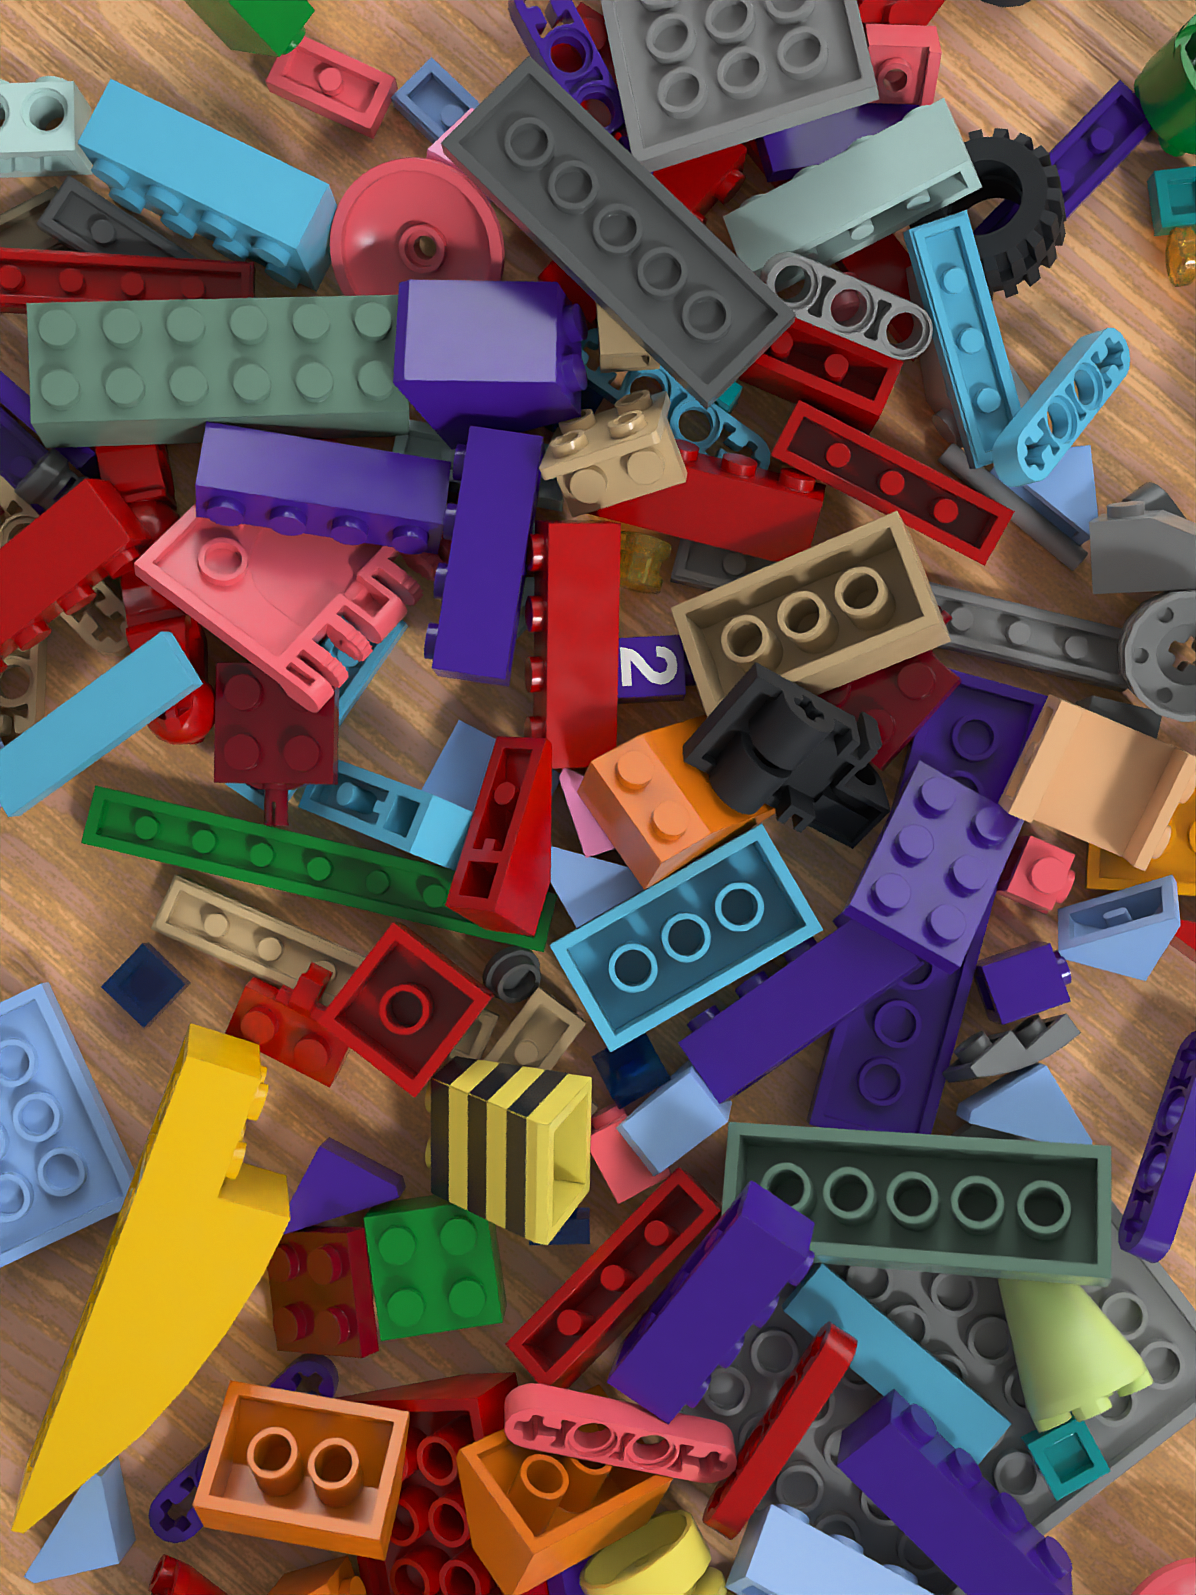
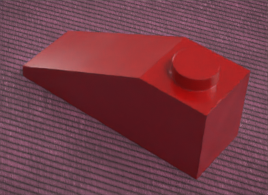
(508, 842)

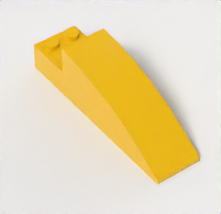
(172, 1272)

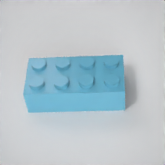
(211, 186)
(685, 937)

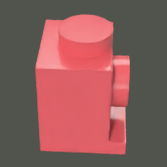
(906, 48)
(1036, 874)
(616, 1159)

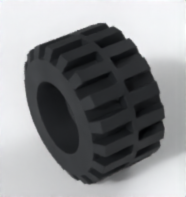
(1026, 177)

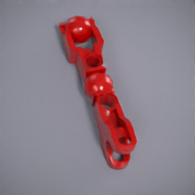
(147, 486)

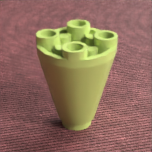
(1067, 1352)

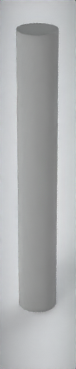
(1024, 516)

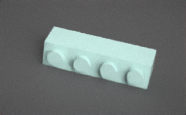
(857, 195)

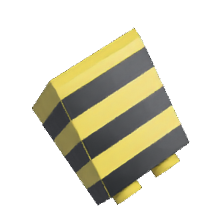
(510, 1143)

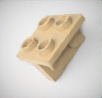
(615, 453)

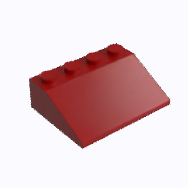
(430, 1532)

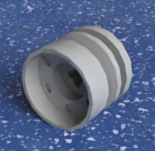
(1146, 658)

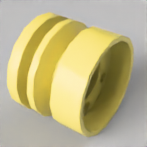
(656, 1559)

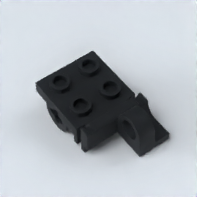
(794, 754)

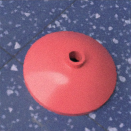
(390, 210)

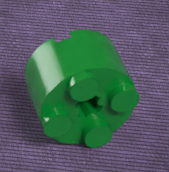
(1169, 92)

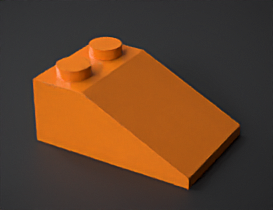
(658, 805)

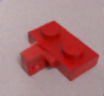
(287, 1025)

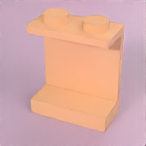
(1100, 782)

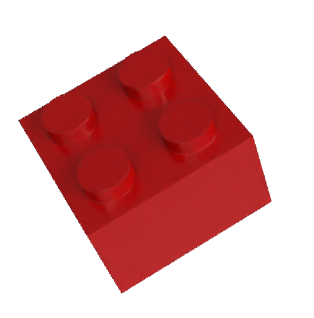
(405, 1008)

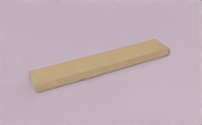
(272, 947)

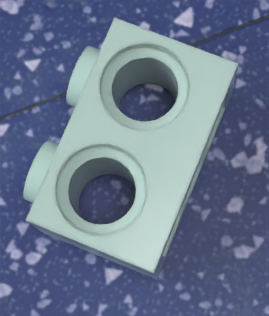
(25, 144)

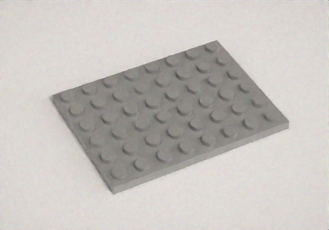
(968, 1331)

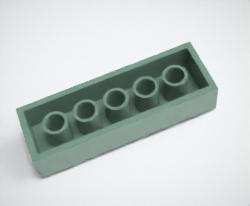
(252, 363)
(936, 1200)

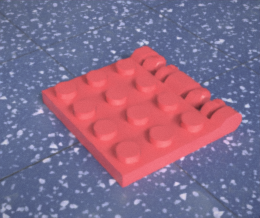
(283, 593)

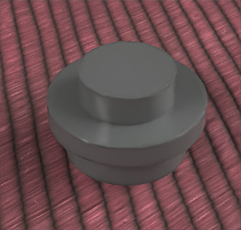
(512, 974)

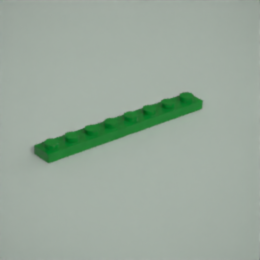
(287, 862)

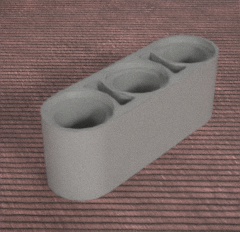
(874, 311)

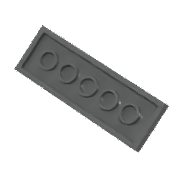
(618, 232)

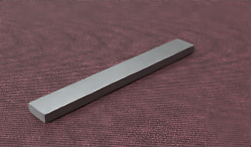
(979, 625)

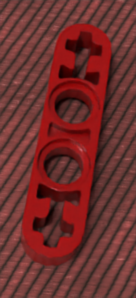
(780, 1430)

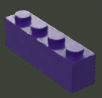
(321, 489)
(487, 556)
(793, 1006)
(713, 1303)
(948, 1505)

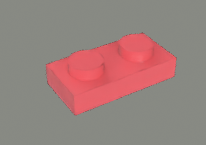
(333, 86)

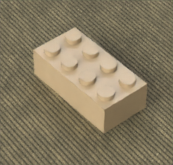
(816, 615)

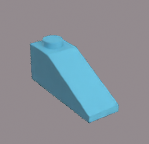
(392, 813)

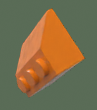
(304, 1470)
(548, 1510)

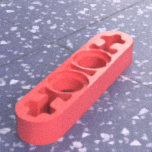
(692, 1446)

